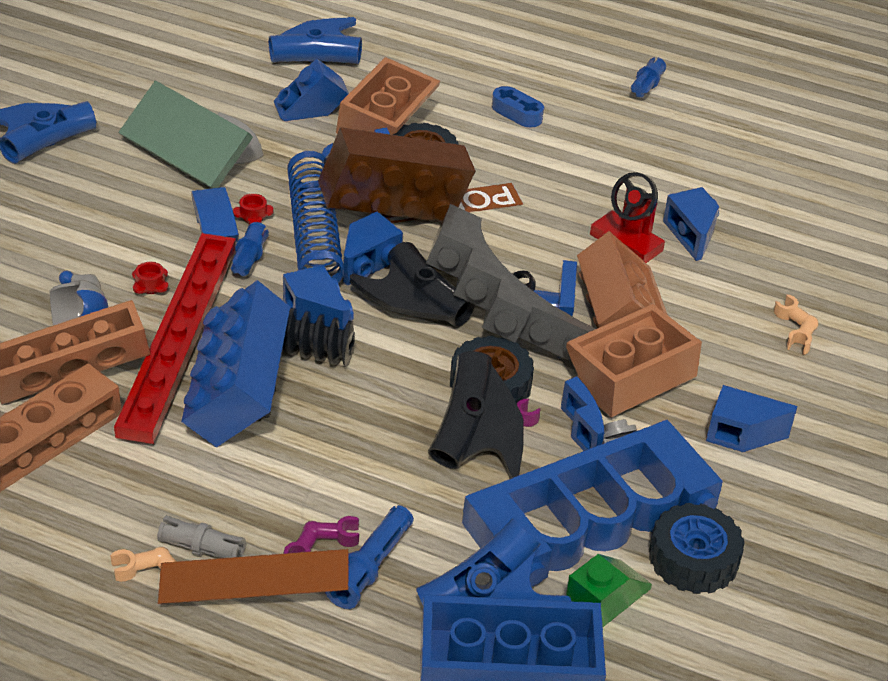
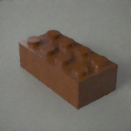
(395, 175)

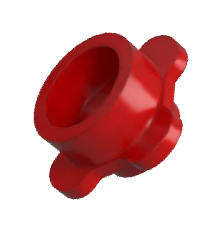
(253, 208)
(150, 278)

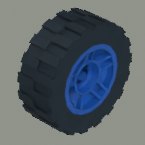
(696, 548)

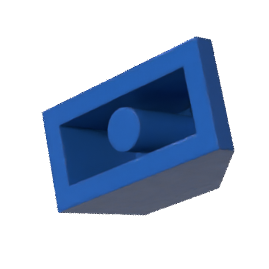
(692, 219)

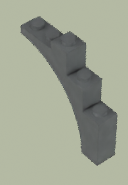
(486, 282)

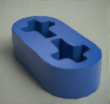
(517, 106)

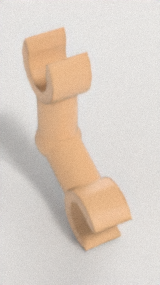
(806, 321)
(138, 561)

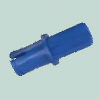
(648, 77)
(249, 248)

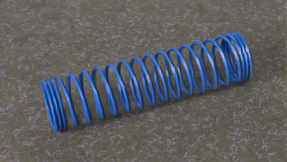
(312, 186)

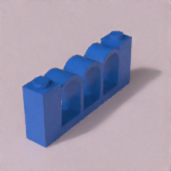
(655, 450)

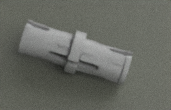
(200, 538)

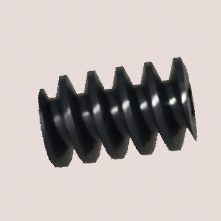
(319, 339)

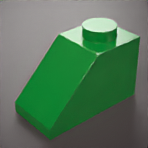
(609, 583)

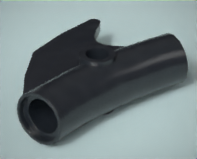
(415, 288)
(479, 417)

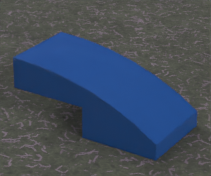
(215, 212)
(585, 414)

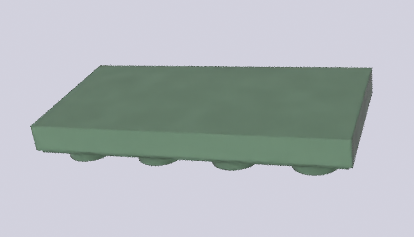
(185, 135)

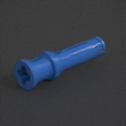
(364, 563)

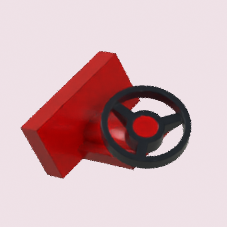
(635, 222)

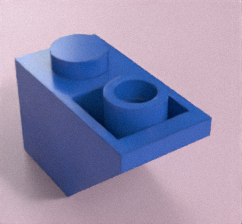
(311, 94)
(369, 245)
(318, 293)
(749, 420)

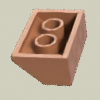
(385, 98)
(616, 280)
(634, 359)

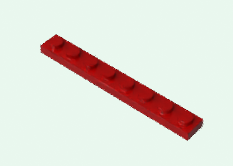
(175, 340)

